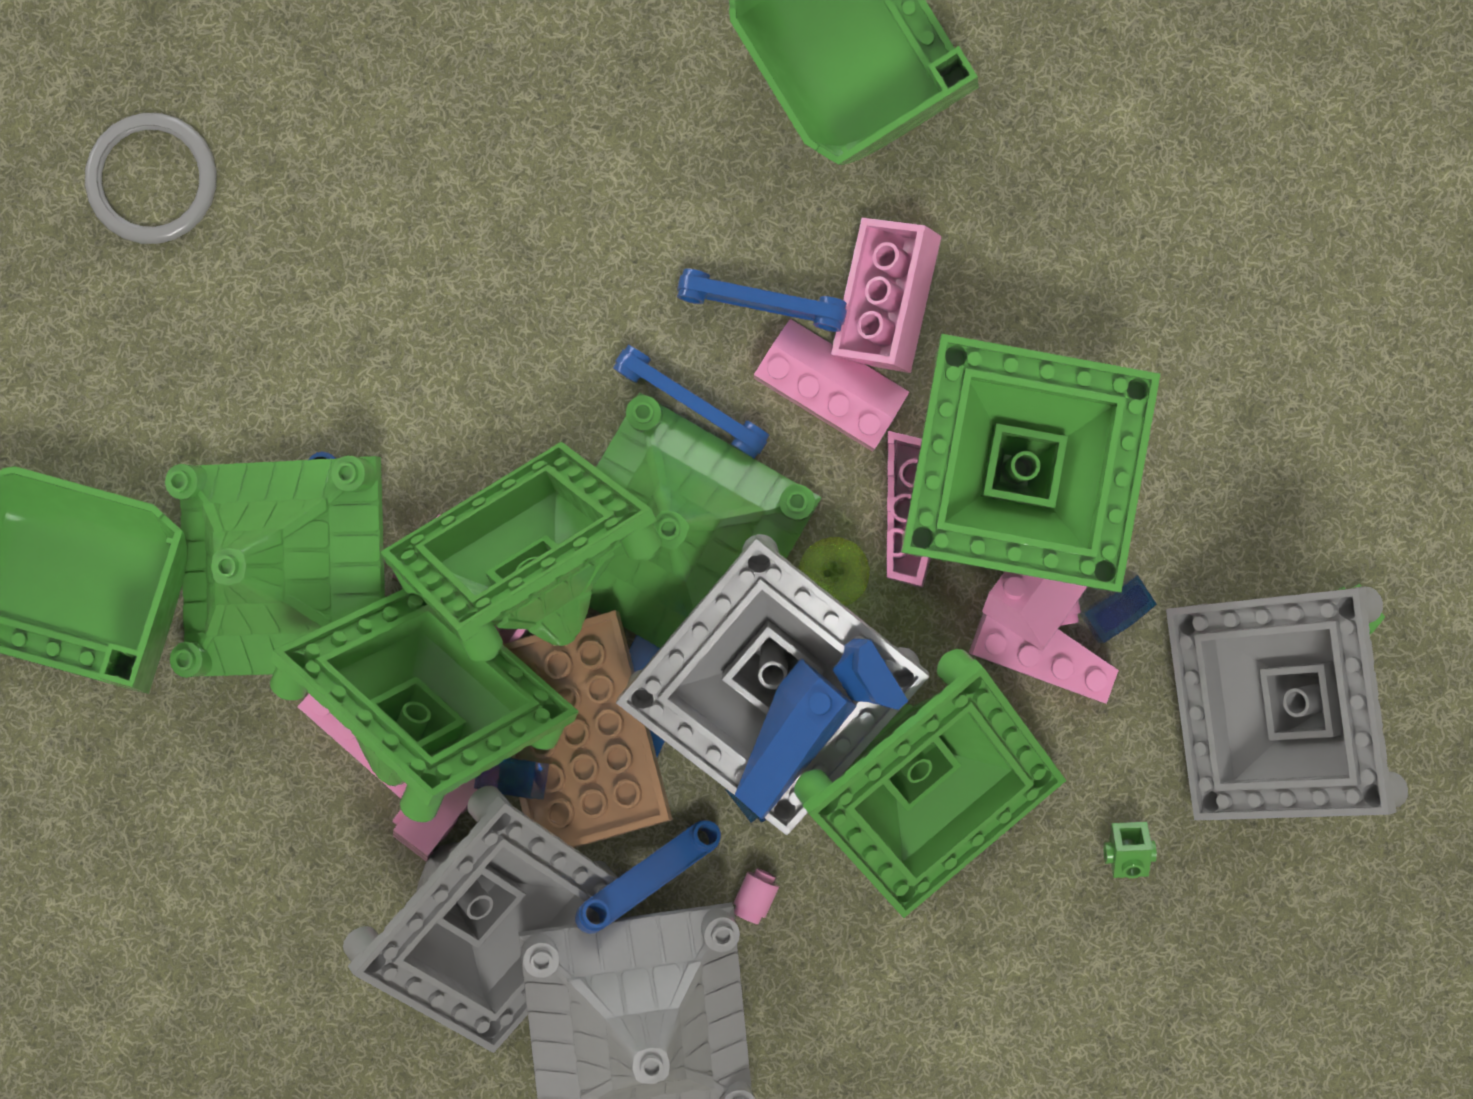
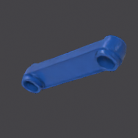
(826, 313)
(747, 437)
(647, 876)

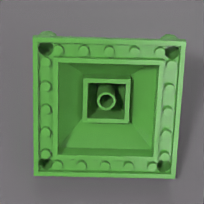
(1030, 463)
(705, 510)
(524, 551)
(273, 556)
(418, 698)
(933, 786)

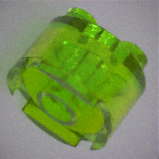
(845, 556)

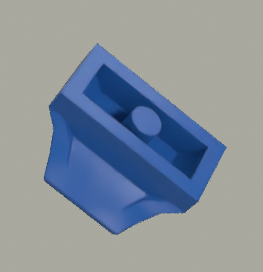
(867, 676)

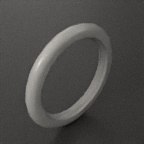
(188, 219)

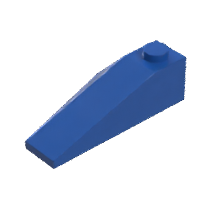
(795, 730)

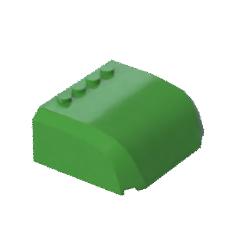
(853, 68)
(86, 578)

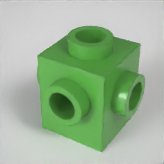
(1130, 850)

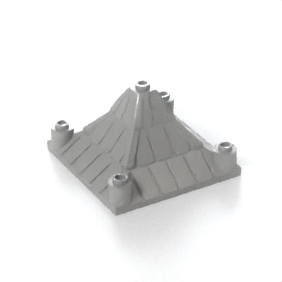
(727, 658)
(1283, 707)
(458, 935)
(638, 1008)

